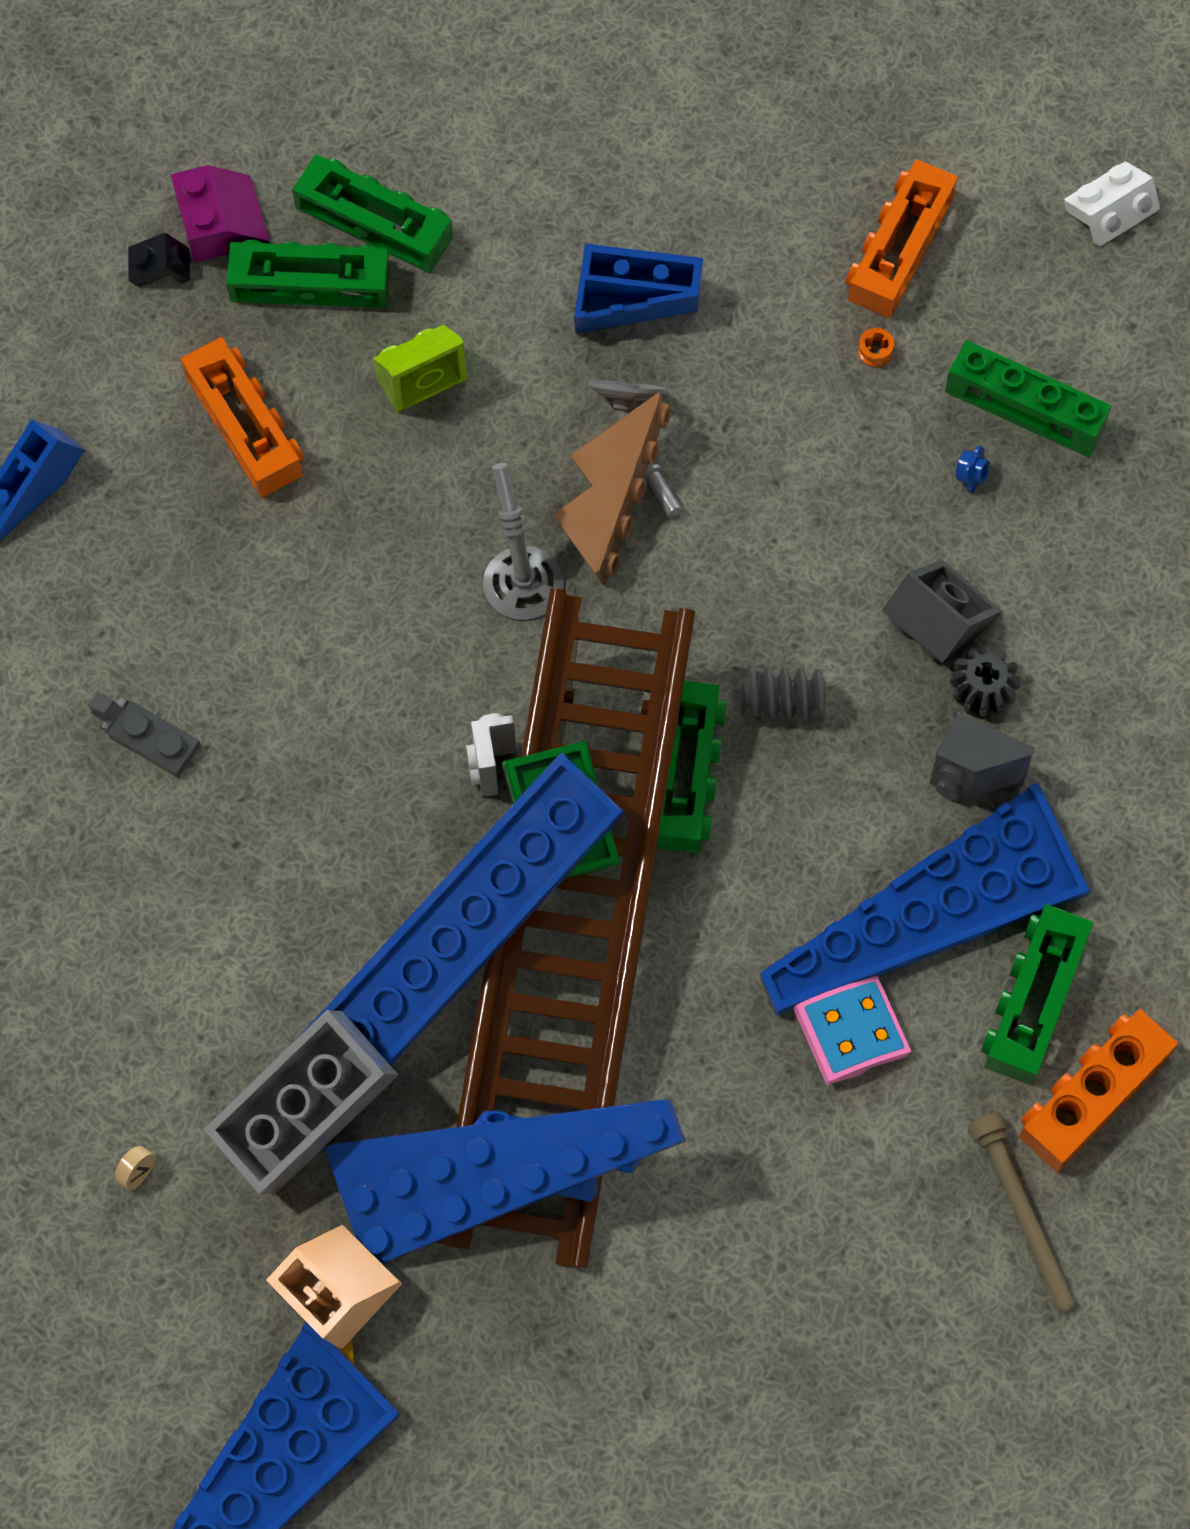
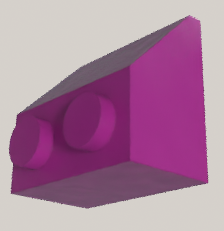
(217, 210)

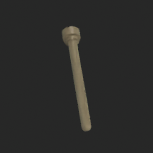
(990, 1134)

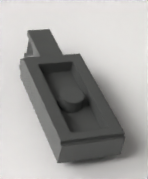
(145, 733)

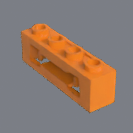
(926, 187)
(214, 365)

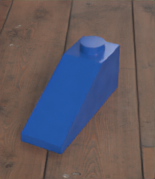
(34, 471)

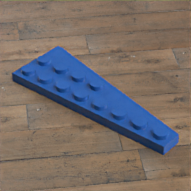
(955, 895)
(449, 1180)
(292, 1441)

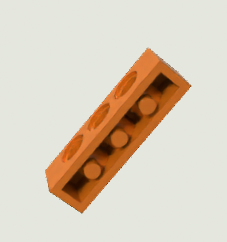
(1060, 1143)

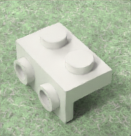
(1114, 202)
(491, 737)

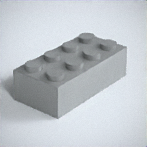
(300, 1102)

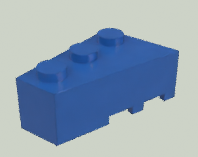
(634, 287)

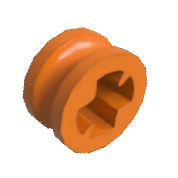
(885, 354)

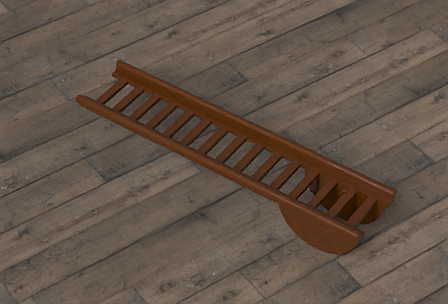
(545, 728)

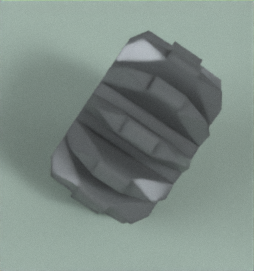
(970, 684)

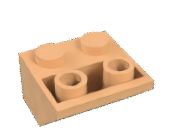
(334, 1284)

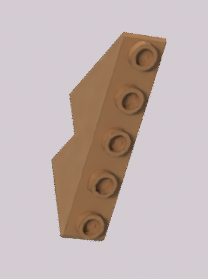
(615, 469)

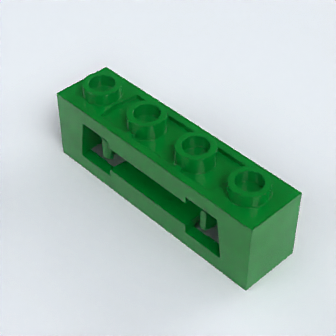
(373, 212)
(308, 274)
(1028, 398)
(681, 830)
(1060, 931)

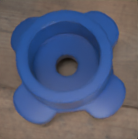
(973, 468)

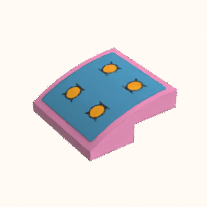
(851, 1029)

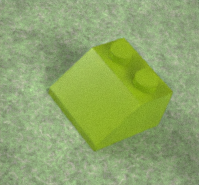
(421, 367)

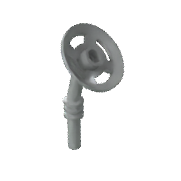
(625, 401)
(522, 569)

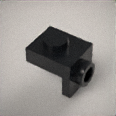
(157, 259)

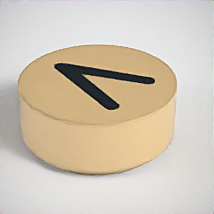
(134, 1167)

